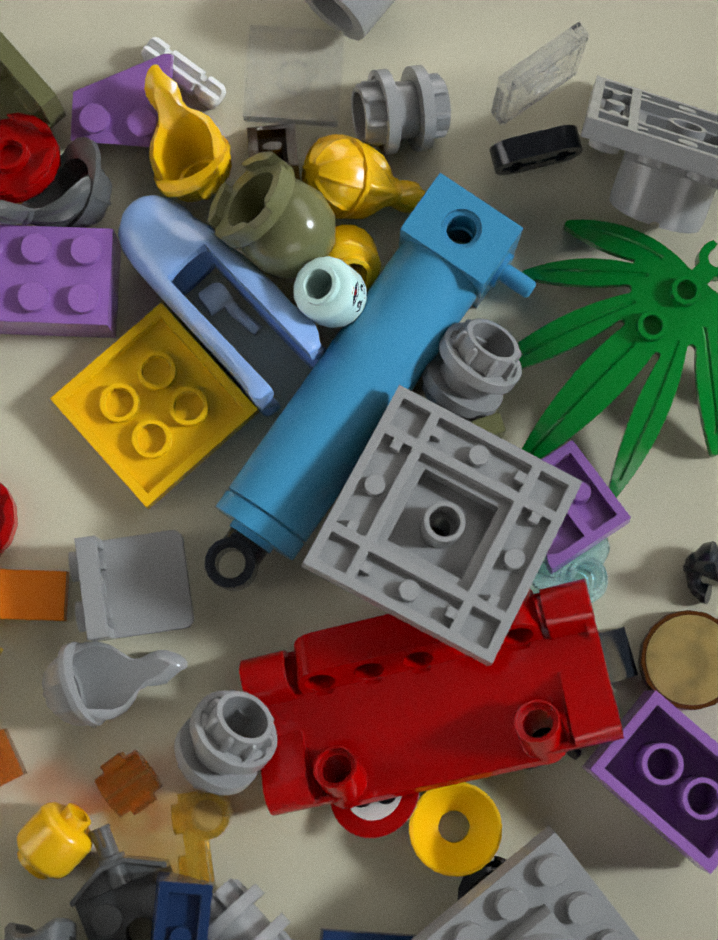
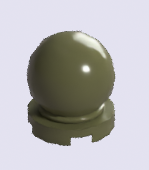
(273, 217)

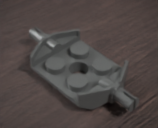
(117, 890)

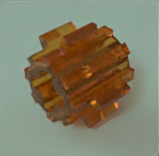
(128, 783)

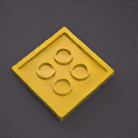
(154, 405)

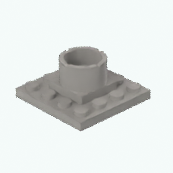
(667, 158)
(479, 490)
(533, 897)

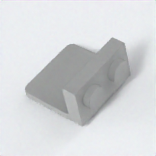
(131, 585)

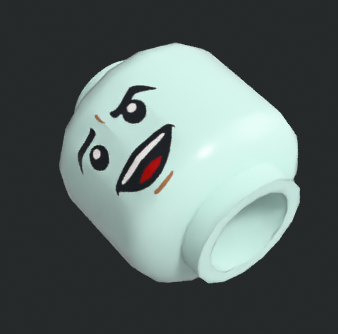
(330, 292)

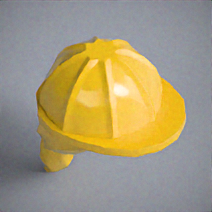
(186, 147)
(356, 178)

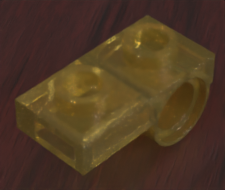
(198, 857)

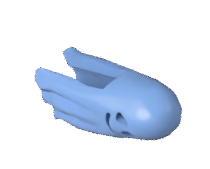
(177, 253)

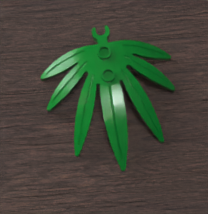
(660, 316)

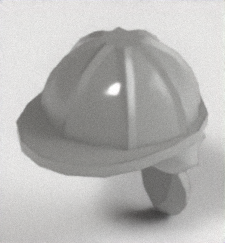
(100, 682)

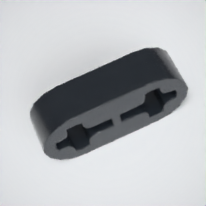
(536, 150)

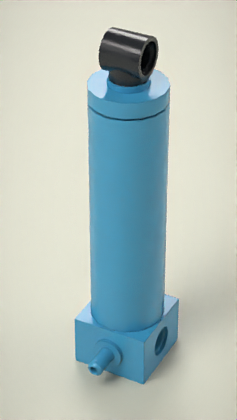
(339, 404)

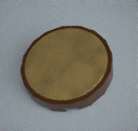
(682, 659)

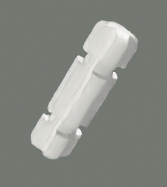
(187, 74)

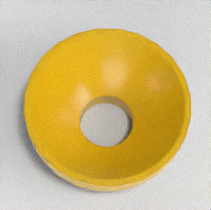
(470, 852)

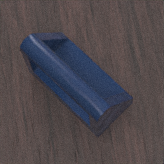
(181, 907)

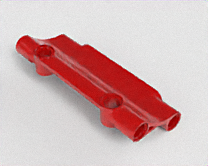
(423, 714)

